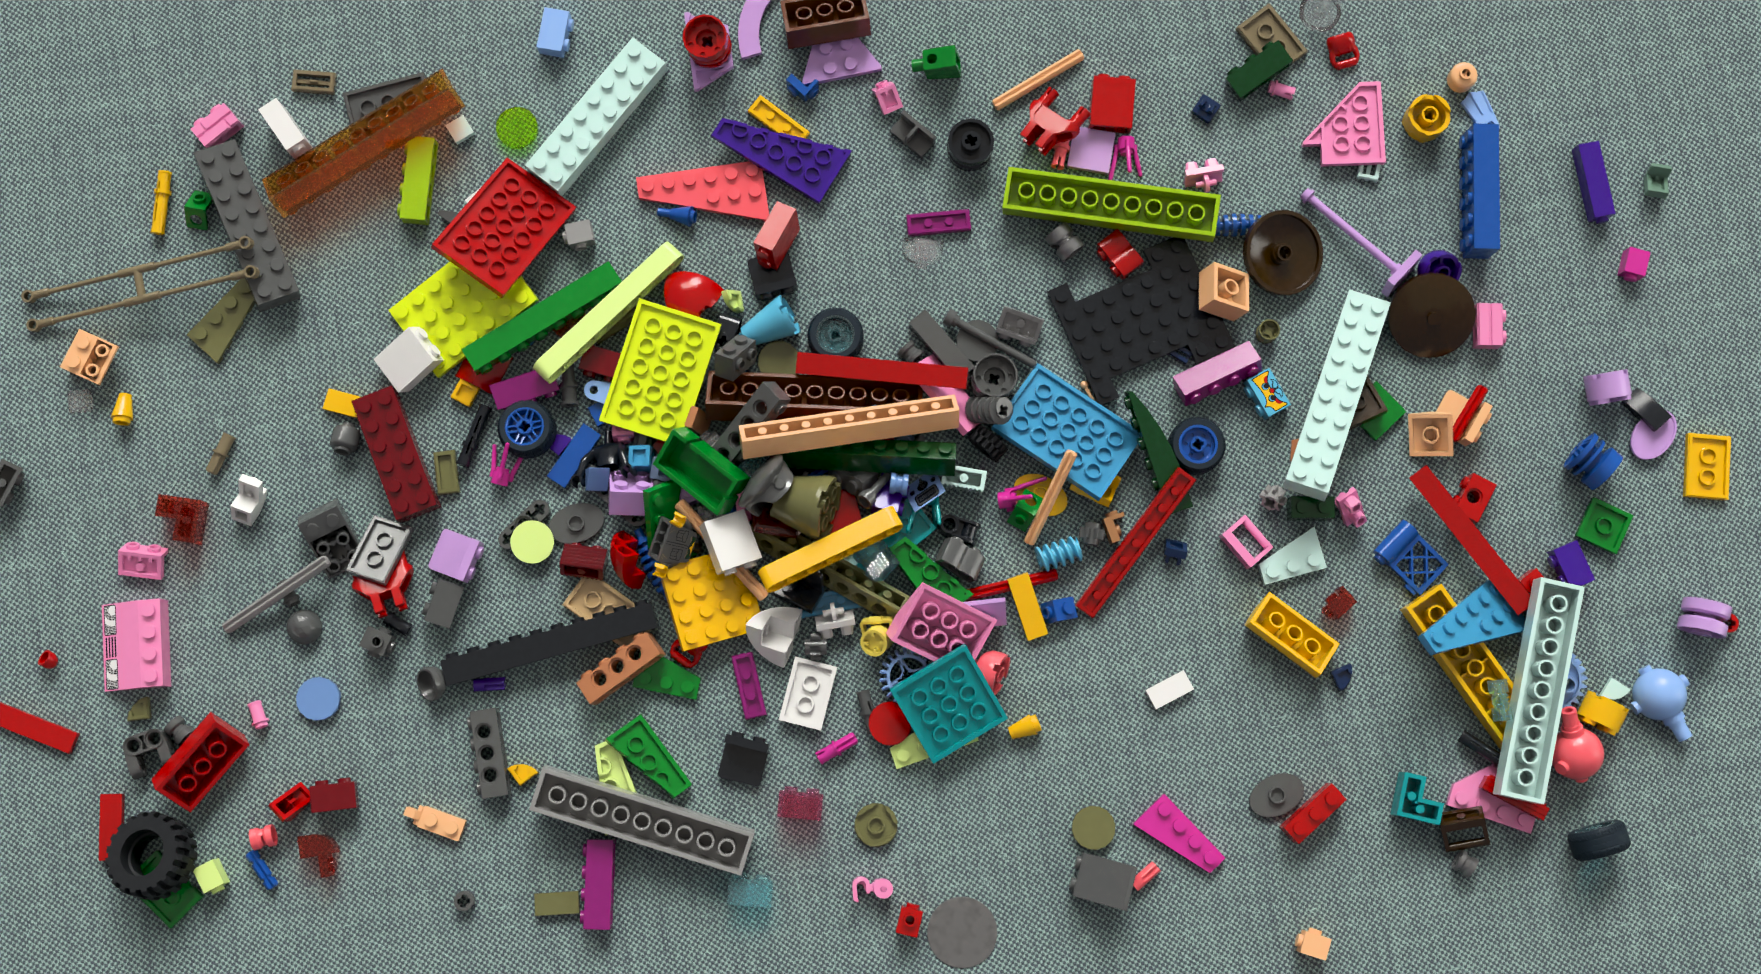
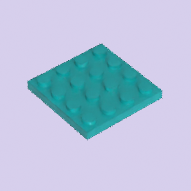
(948, 703)

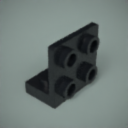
(804, 592)

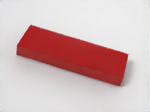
(110, 819)

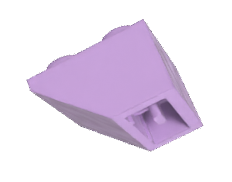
(627, 493)

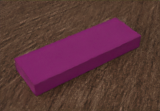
(938, 222)
(749, 685)

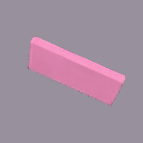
(965, 424)

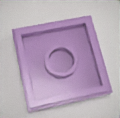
(1091, 151)

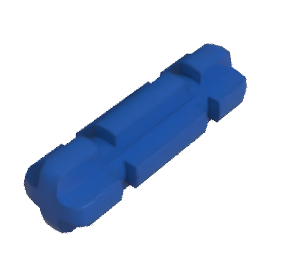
(261, 869)

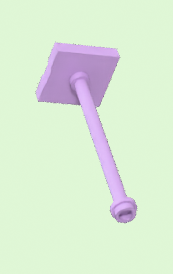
(1398, 271)

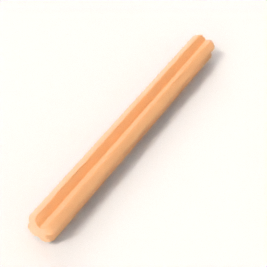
(743, 574)

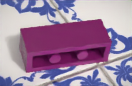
(522, 387)

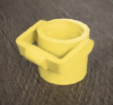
(875, 640)

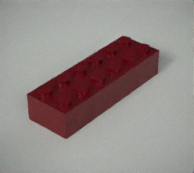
(396, 454)

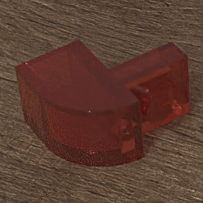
(323, 847)

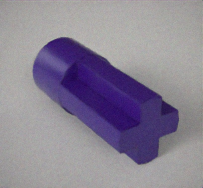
(489, 684)

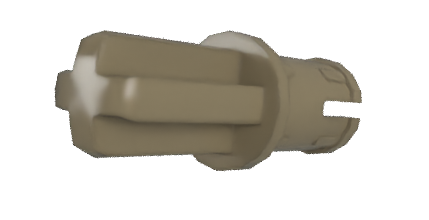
(220, 454)

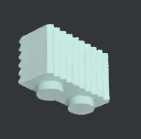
(966, 479)

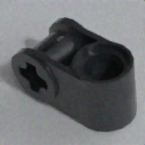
(729, 329)
(961, 529)

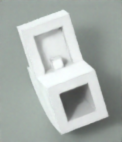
(249, 500)

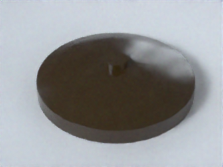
(1283, 252)
(1431, 315)

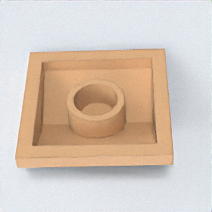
(1430, 434)

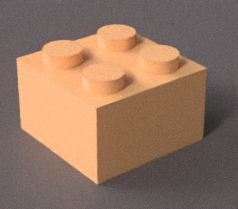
(1223, 291)

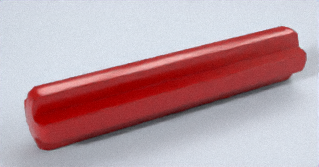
(1468, 412)

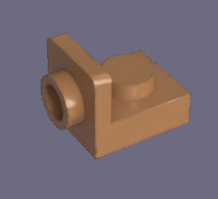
(1112, 530)

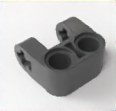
(147, 745)

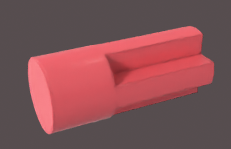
(1145, 875)

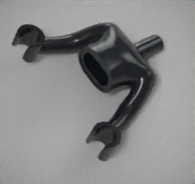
(607, 456)

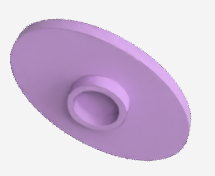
(1649, 444)

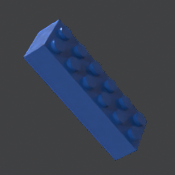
(1480, 191)

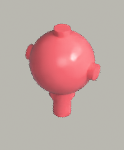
(1577, 750)

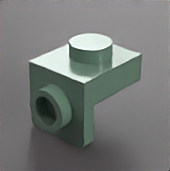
(1657, 180)

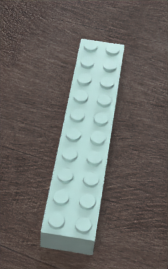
(1336, 395)
(1538, 690)

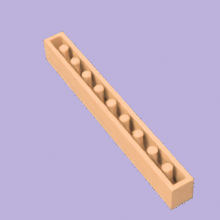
(848, 426)

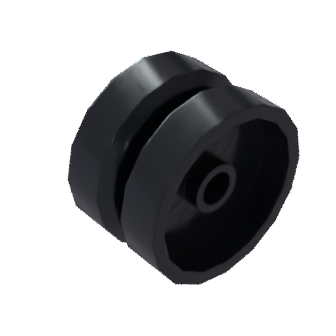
(962, 153)

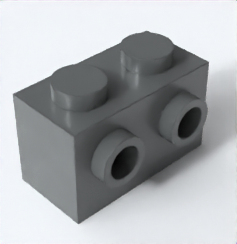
(735, 357)
(9, 477)
(442, 603)

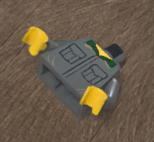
(673, 543)

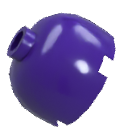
(1440, 262)

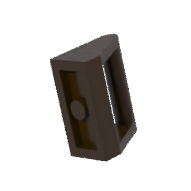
(1460, 820)

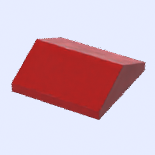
(483, 381)

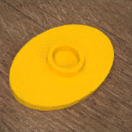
(1040, 489)

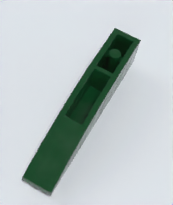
(1158, 452)

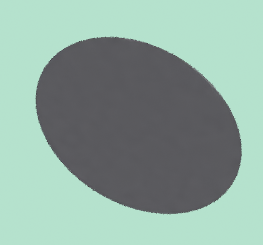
(962, 932)

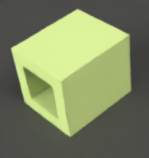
(211, 876)

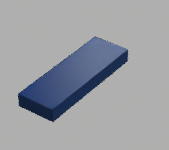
(569, 460)

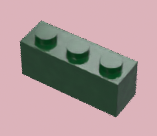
(1258, 70)

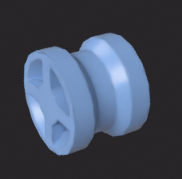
(898, 483)

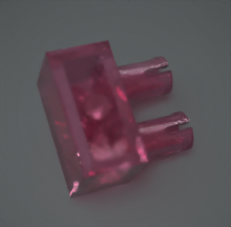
(800, 804)

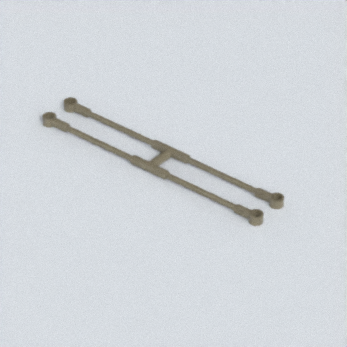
(142, 296)

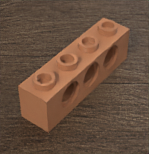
(650, 653)

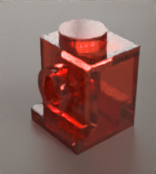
(1338, 603)

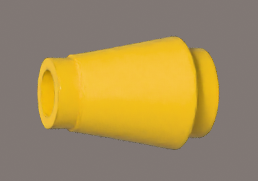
(123, 410)
(1025, 727)

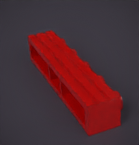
(1537, 811)

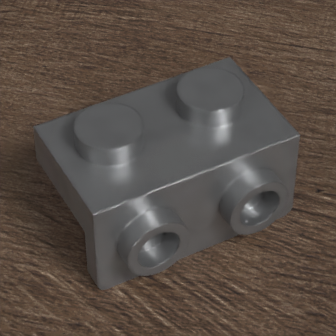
(1019, 326)

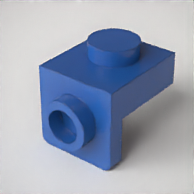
(797, 88)
(1059, 610)

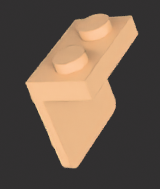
(1454, 403)

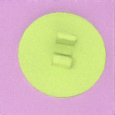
(532, 542)

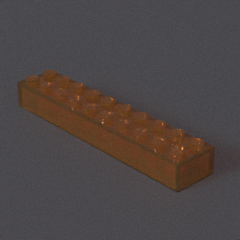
(362, 143)

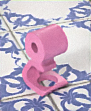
(881, 887)

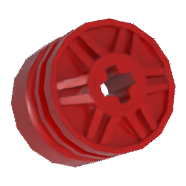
(705, 30)

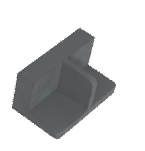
(913, 135)

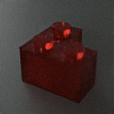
(189, 517)

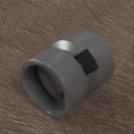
(1064, 242)

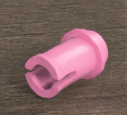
(1280, 90)
(258, 715)

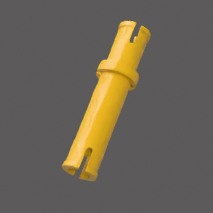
(162, 195)

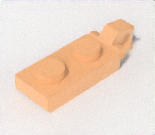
(437, 821)

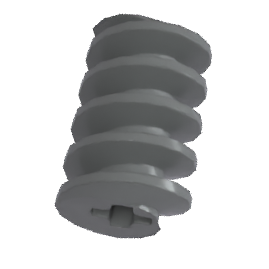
(989, 410)

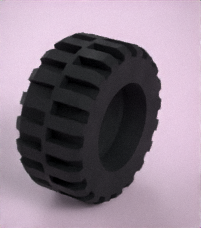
(127, 849)

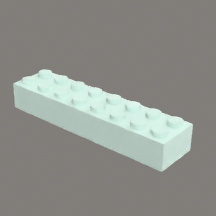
(596, 117)

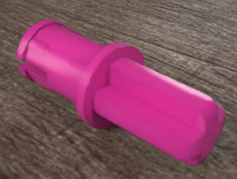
(836, 748)

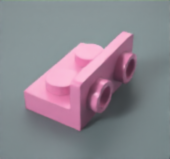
(141, 560)

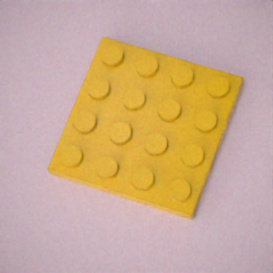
(705, 604)

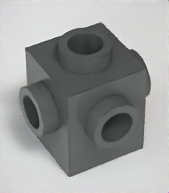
(371, 641)

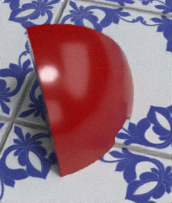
(690, 292)
(625, 559)

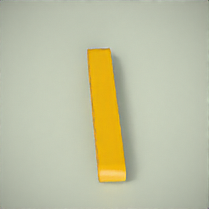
(830, 549)

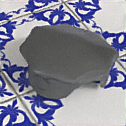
(766, 485)

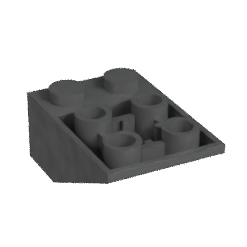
(330, 535)

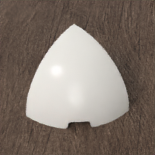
(774, 632)

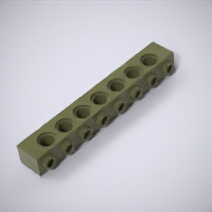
(841, 577)

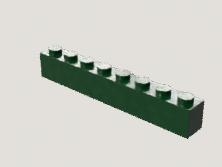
(880, 457)

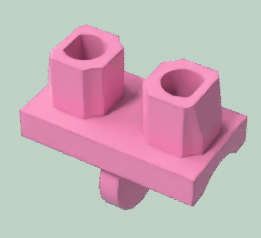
(1204, 176)
(1350, 508)

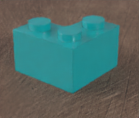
(1409, 800)

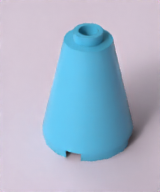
(772, 322)

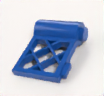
(1397, 545)

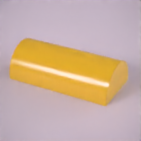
(1292, 634)

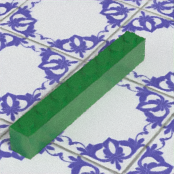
(541, 319)

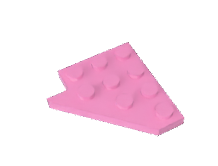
(1352, 130)
(1467, 794)

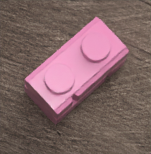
(217, 126)
(1488, 326)

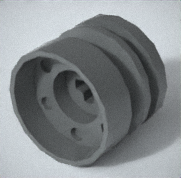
(995, 367)

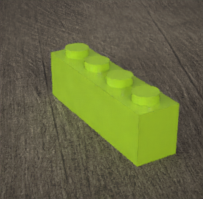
(418, 180)

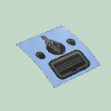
(924, 491)

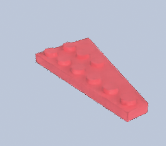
(716, 189)

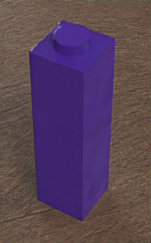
(1593, 182)

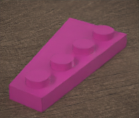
(1176, 831)

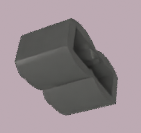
(960, 559)

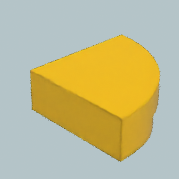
(522, 773)

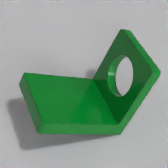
(197, 205)
(1023, 513)

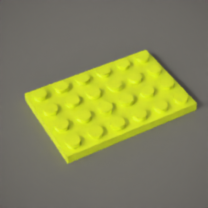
(458, 311)
(659, 370)

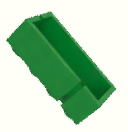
(701, 470)

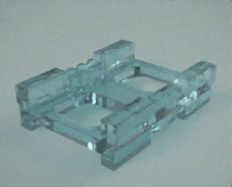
(1499, 698)

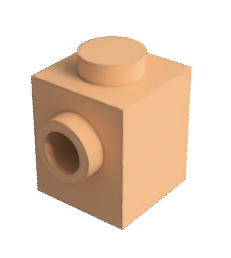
(1312, 943)

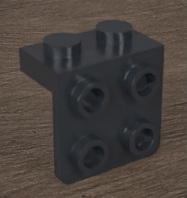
(772, 282)
(743, 759)

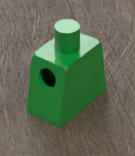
(939, 63)

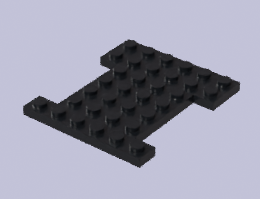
(1140, 319)

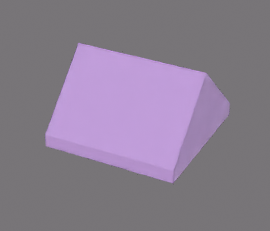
(993, 607)

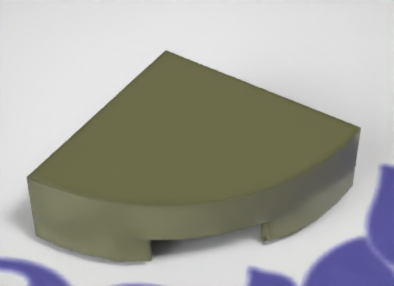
(141, 710)

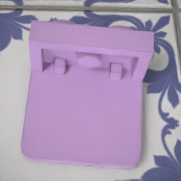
(456, 555)

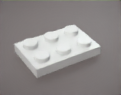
(808, 693)

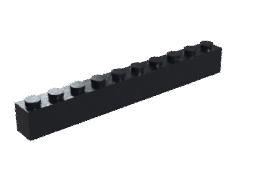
(550, 643)

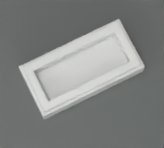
(1169, 689)

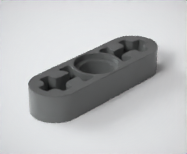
(532, 509)

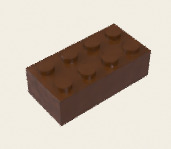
(824, 21)

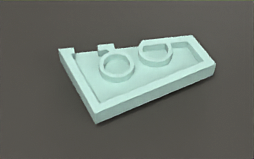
(1294, 559)

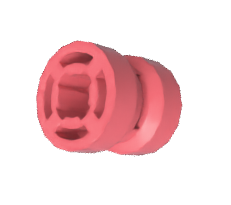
(263, 837)

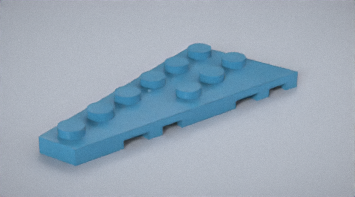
(1474, 620)

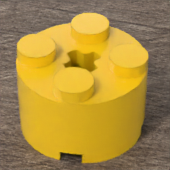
(1425, 129)
(1603, 712)

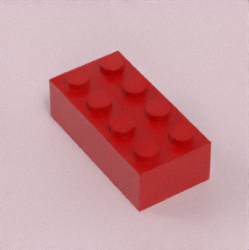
(200, 762)

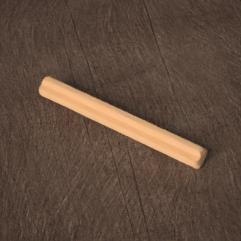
(1038, 79)
(1050, 497)

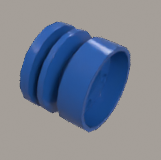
(1589, 457)

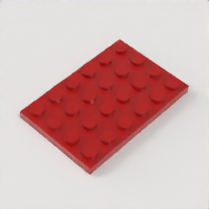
(503, 227)

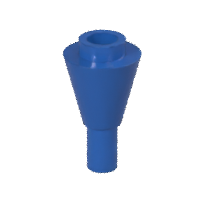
(683, 215)

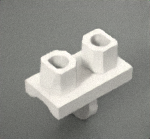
(833, 619)

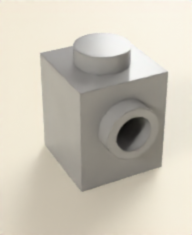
(579, 235)

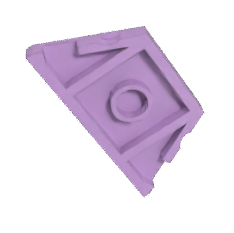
(839, 61)
(705, 76)

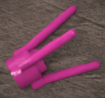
(1126, 148)
(500, 474)
(1008, 499)

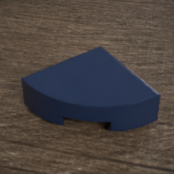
(1341, 676)

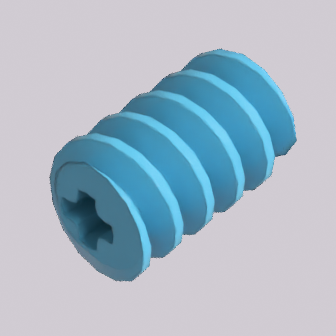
(1058, 553)

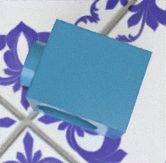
(641, 457)

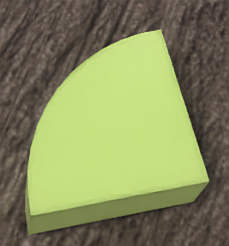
(733, 300)

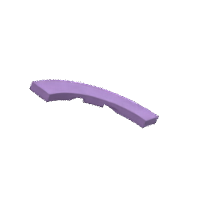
(750, 27)

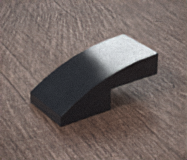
(1647, 409)

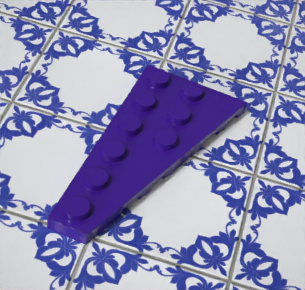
(791, 159)

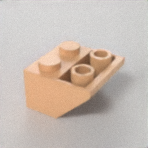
(89, 357)

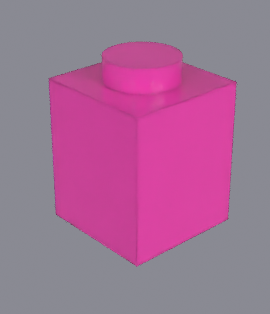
(1633, 264)

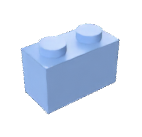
(554, 32)

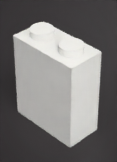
(285, 128)
(409, 359)
(730, 542)

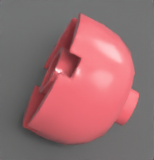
(993, 667)

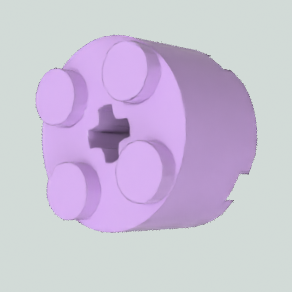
(1607, 387)

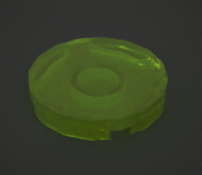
(517, 127)

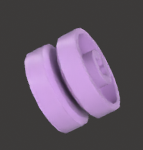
(1704, 617)

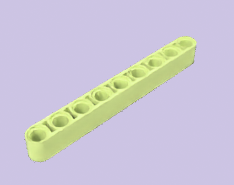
(608, 312)

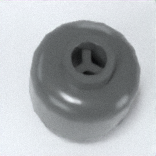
(345, 439)

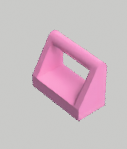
(1238, 549)

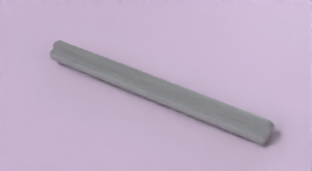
(276, 594)

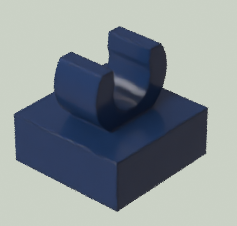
(1205, 109)
(1175, 549)

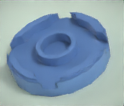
(318, 698)

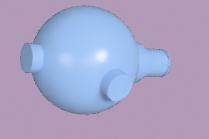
(1661, 697)

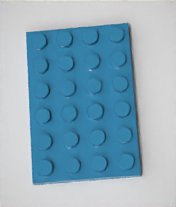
(1058, 417)

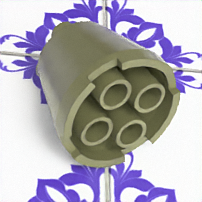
(809, 505)

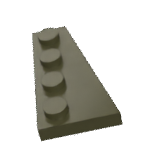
(221, 323)

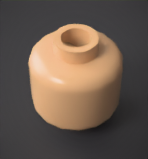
(1462, 77)

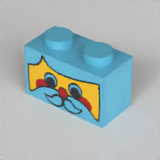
(1266, 394)

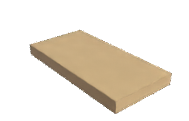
(594, 597)

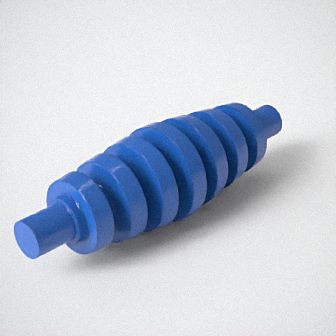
(1233, 225)
(647, 559)

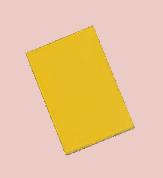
(1707, 466)

